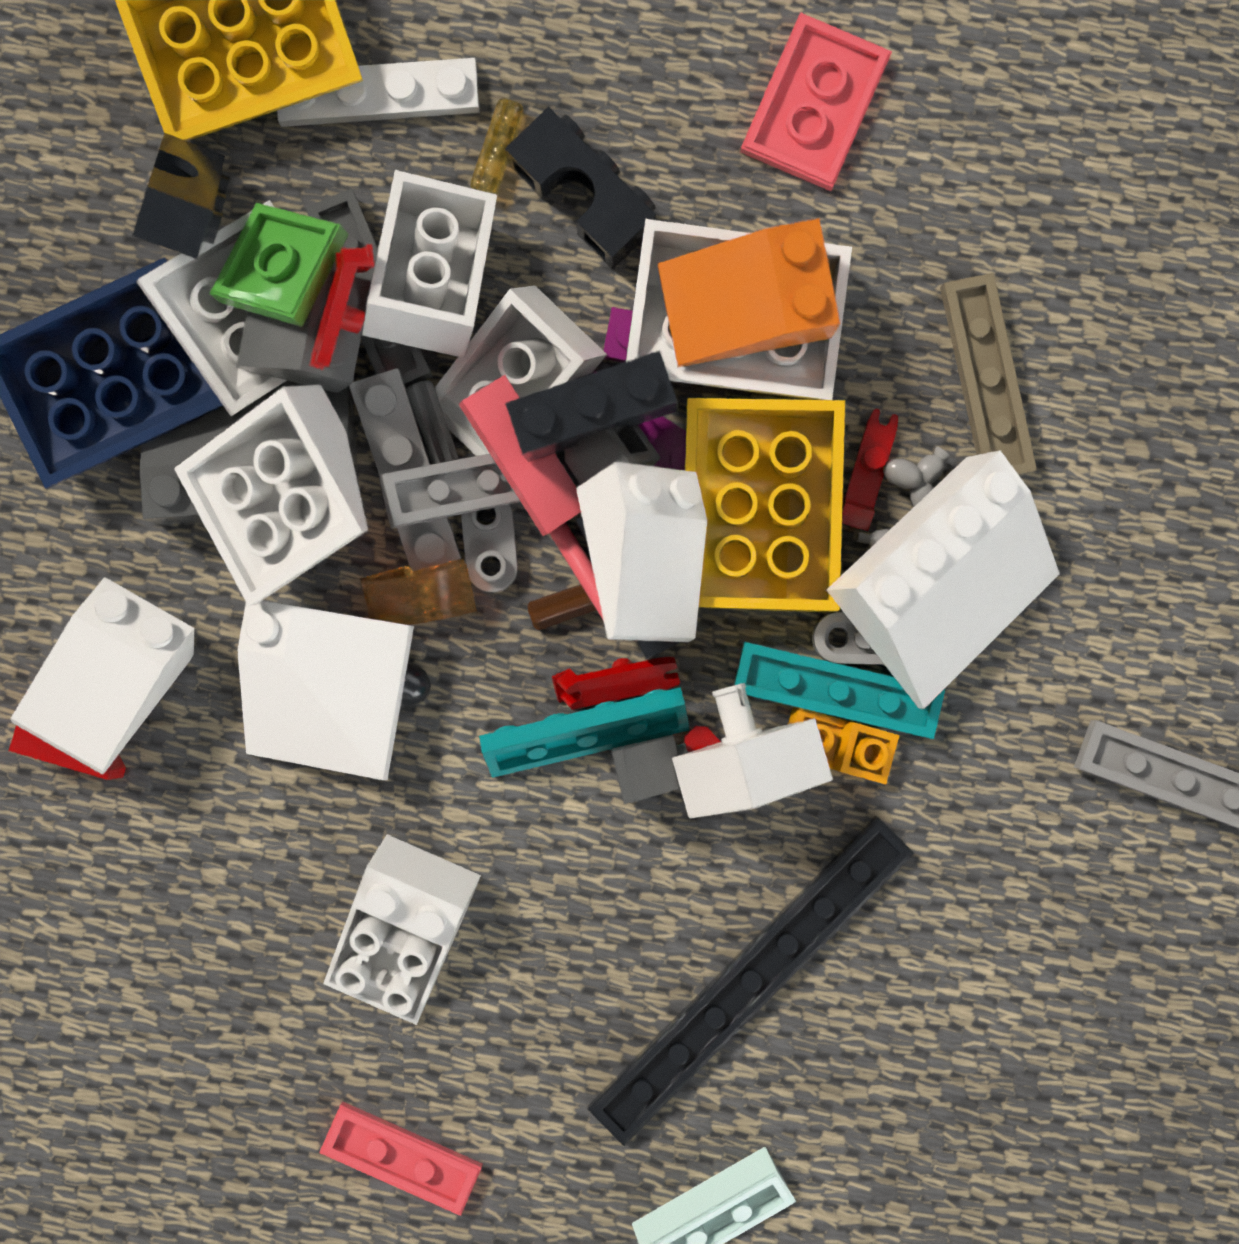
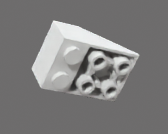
(400, 928)

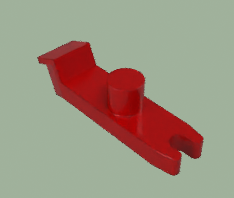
(336, 311)
(868, 471)
(615, 683)

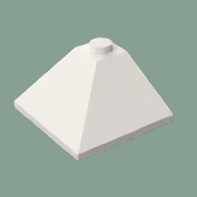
(202, 325)
(277, 490)
(322, 687)

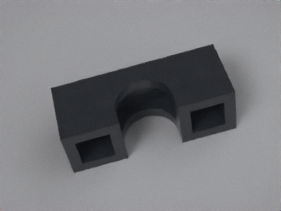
(554, 154)
(183, 197)
(599, 401)

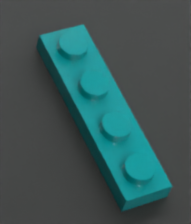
(834, 690)
(584, 732)

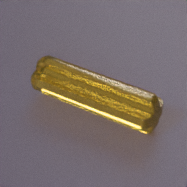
(492, 158)

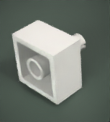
(750, 763)

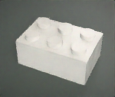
(429, 264)

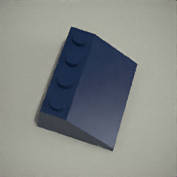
(97, 380)

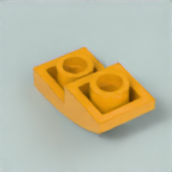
(852, 746)

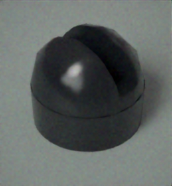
(416, 685)

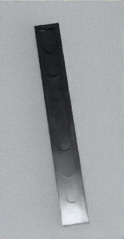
(750, 980)

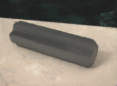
(431, 422)

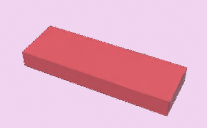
(539, 484)
(401, 1158)

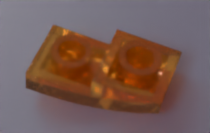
(419, 595)

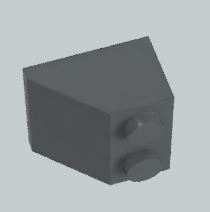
(286, 349)

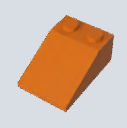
(750, 294)

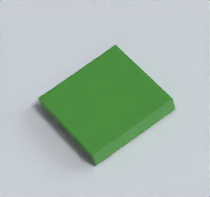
(279, 264)

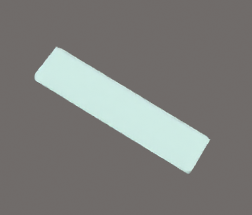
(719, 1206)

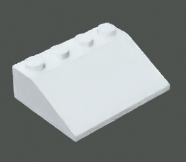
(790, 371)
(949, 575)

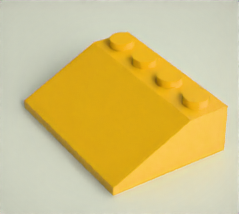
(236, 58)
(769, 500)

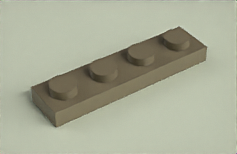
(987, 370)

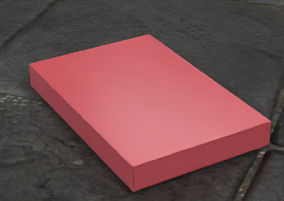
(815, 101)

